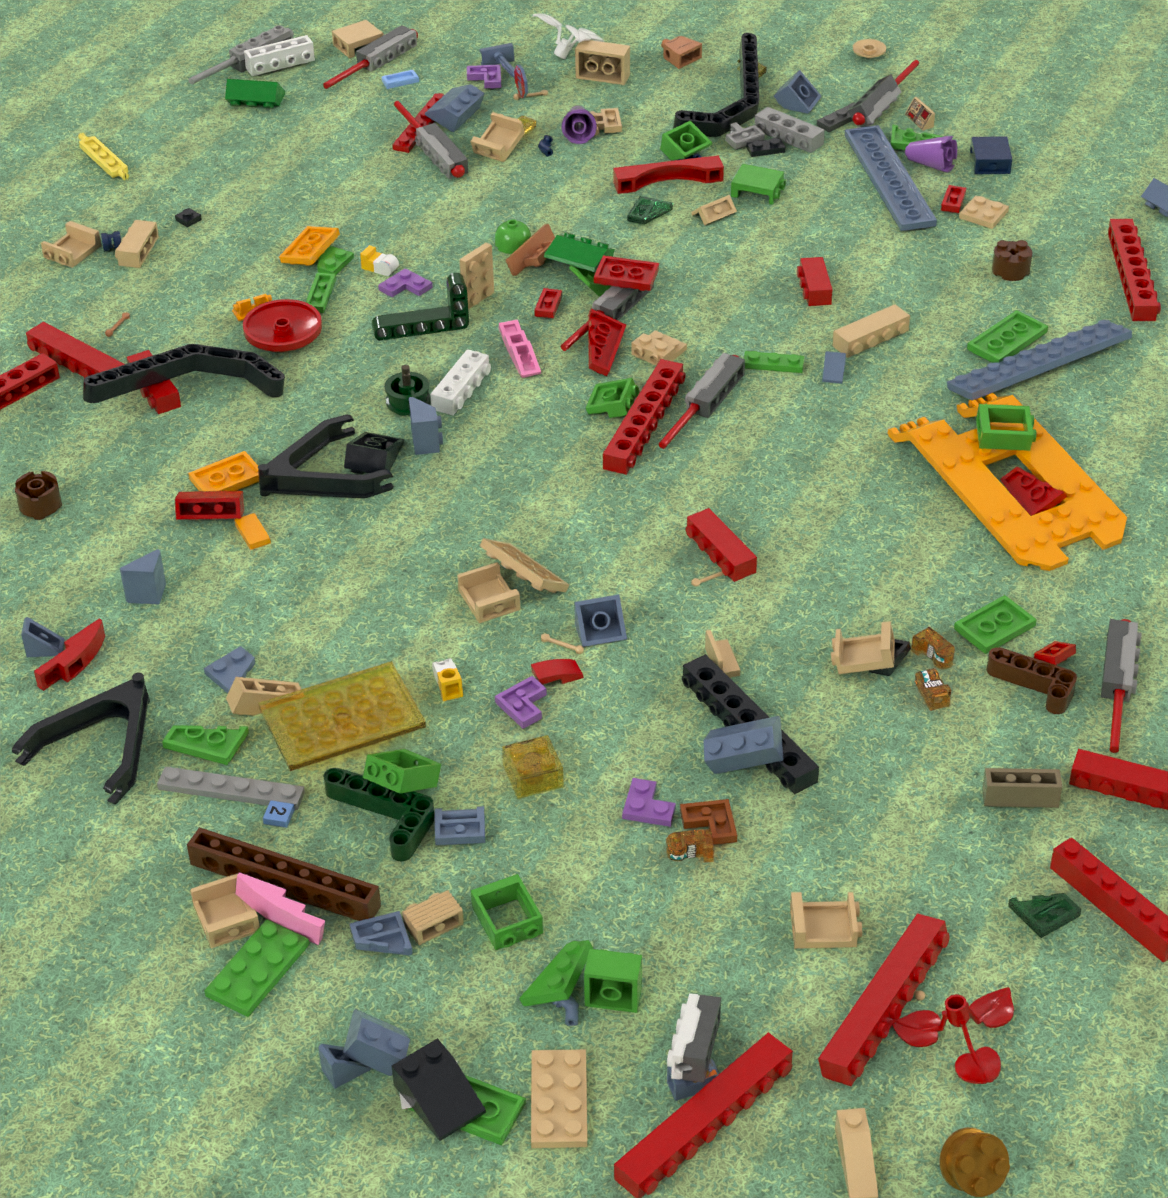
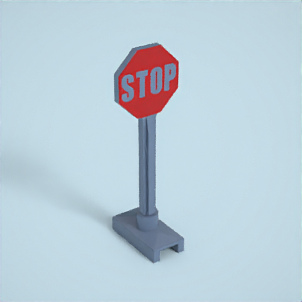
(503, 55)

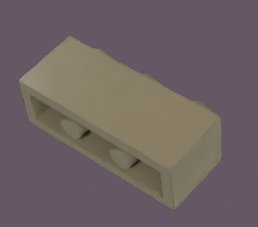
(1022, 787)

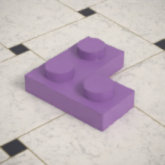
(489, 73)
(405, 280)
(519, 700)
(643, 808)

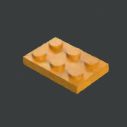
(309, 245)
(227, 474)

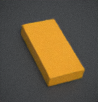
(252, 531)

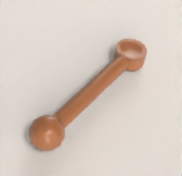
(109, 332)

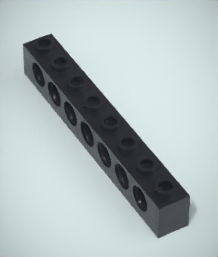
(736, 707)

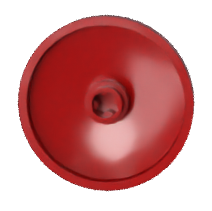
(282, 325)

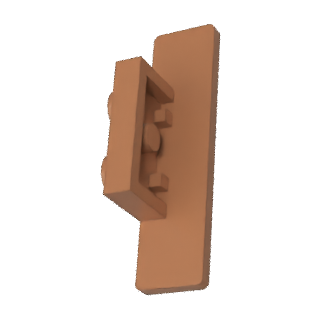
(532, 251)

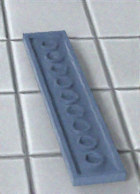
(890, 178)
(1038, 359)

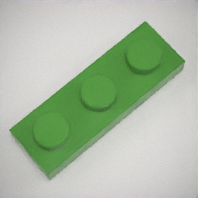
(321, 291)
(774, 361)

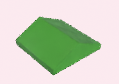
(588, 278)

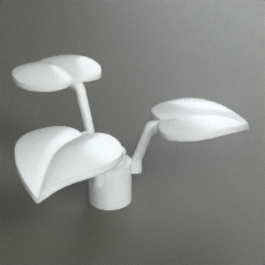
(564, 45)

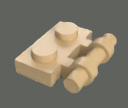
(608, 120)

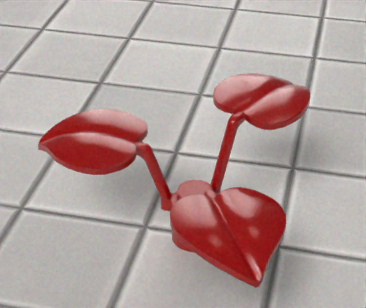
(992, 1009)

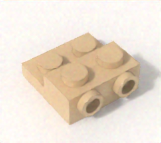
(657, 347)

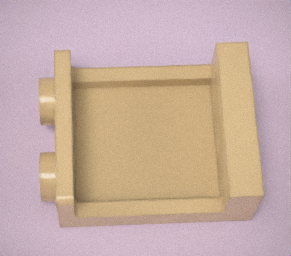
(355, 36)
(499, 137)
(73, 246)
(487, 593)
(864, 652)
(223, 912)
(825, 923)

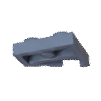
(230, 666)
(382, 934)

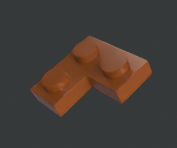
(715, 815)

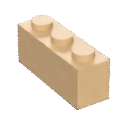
(137, 243)

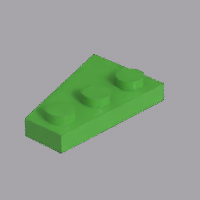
(902, 138)

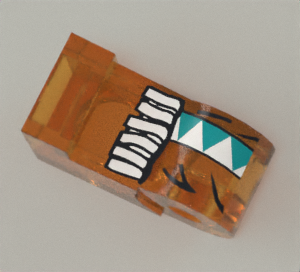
(934, 647)
(932, 686)
(690, 845)

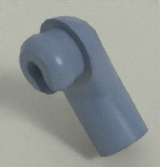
(572, 1010)

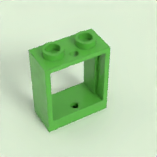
(1005, 438)
(399, 770)
(509, 890)

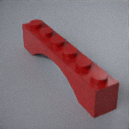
(702, 169)

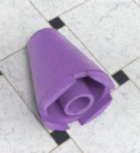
(578, 125)
(933, 152)

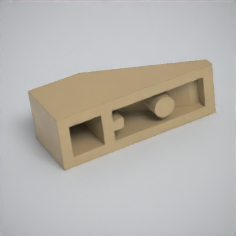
(248, 692)
(856, 1153)

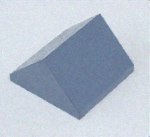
(144, 579)
(599, 620)

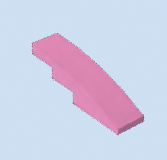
(519, 348)
(272, 904)

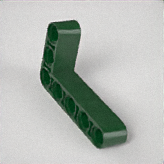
(428, 320)
(411, 808)

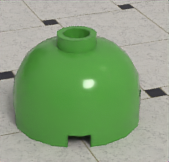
(511, 236)

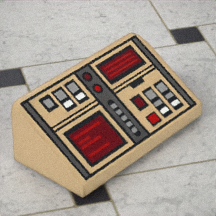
(920, 114)

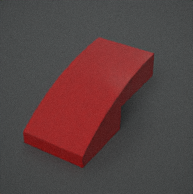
(556, 669)

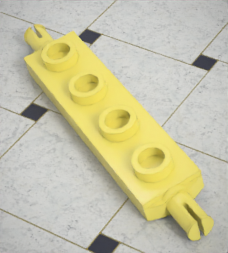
(103, 156)

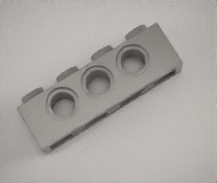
(790, 129)

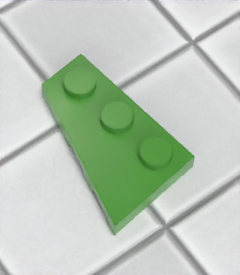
(209, 744)
(559, 976)

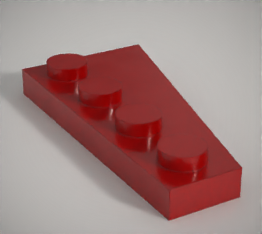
(603, 341)

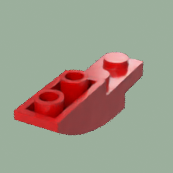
(77, 655)

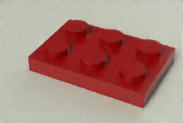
(626, 273)

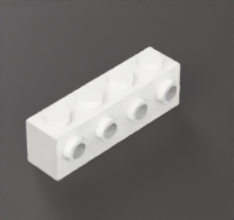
(279, 55)
(460, 382)

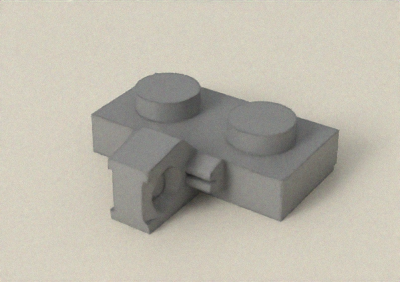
(740, 137)

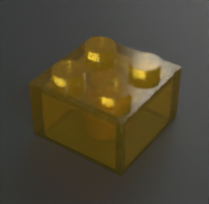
(532, 766)

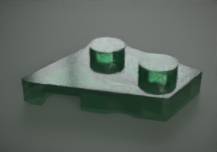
(648, 209)
(1045, 913)

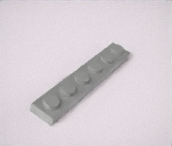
(229, 787)

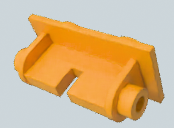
(242, 307)

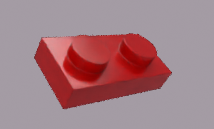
(953, 199)
(548, 303)
(1056, 652)

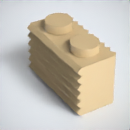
(433, 917)

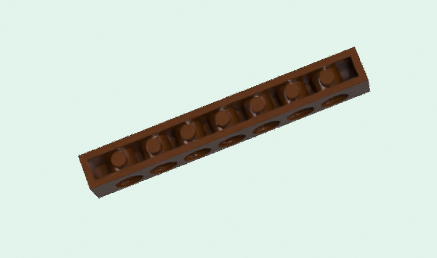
(300, 879)

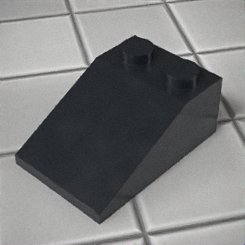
(372, 452)
(437, 1089)

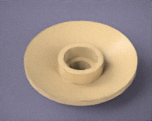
(869, 48)

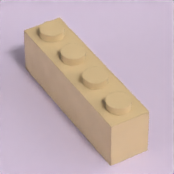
(871, 330)

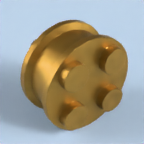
(974, 1162)

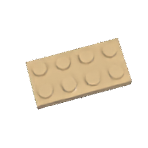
(525, 567)
(558, 1099)

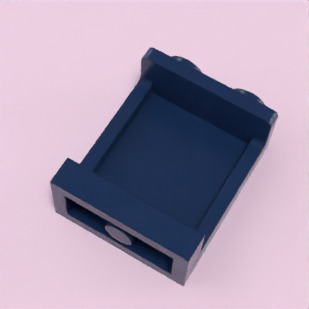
(991, 155)

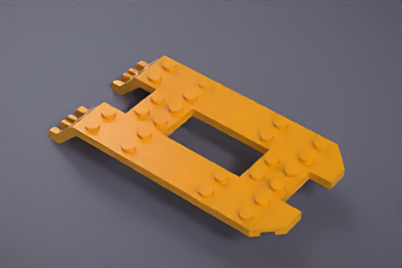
(1025, 537)

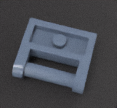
(459, 826)

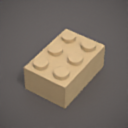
(602, 62)

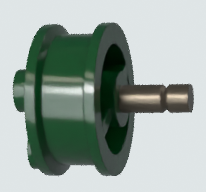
(405, 385)

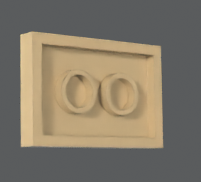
(478, 274)

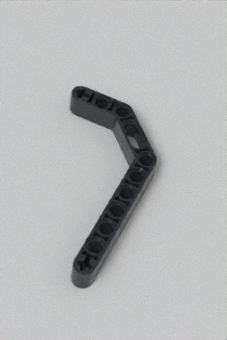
(740, 111)
(180, 362)

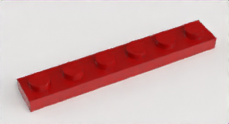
(406, 140)

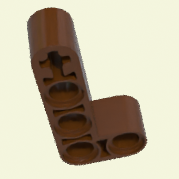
(1034, 674)

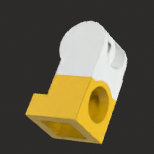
(378, 262)
(448, 679)

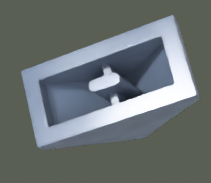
(834, 367)
(39, 640)
(337, 1067)

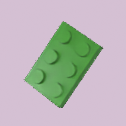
(995, 624)

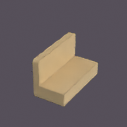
(716, 210)
(721, 655)

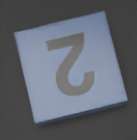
(278, 814)

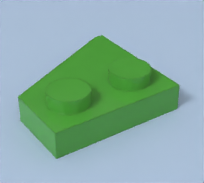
(334, 260)

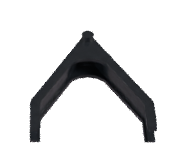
(282, 476)
(123, 701)

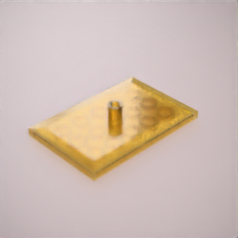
(341, 715)

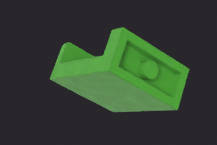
(759, 181)

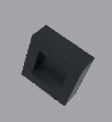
(188, 217)

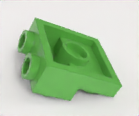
(613, 397)

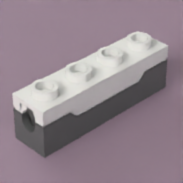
(694, 1038)

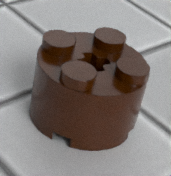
(1012, 260)
(38, 494)

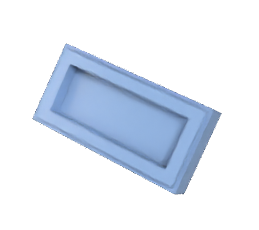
(400, 79)

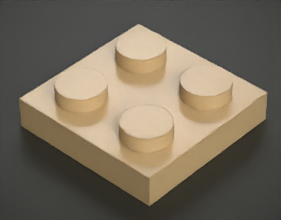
(984, 212)

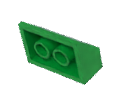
(253, 93)
(578, 252)

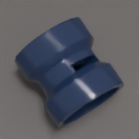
(107, 242)

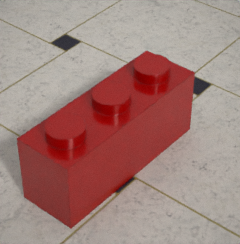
(815, 281)
(209, 505)

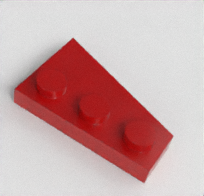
(1031, 492)

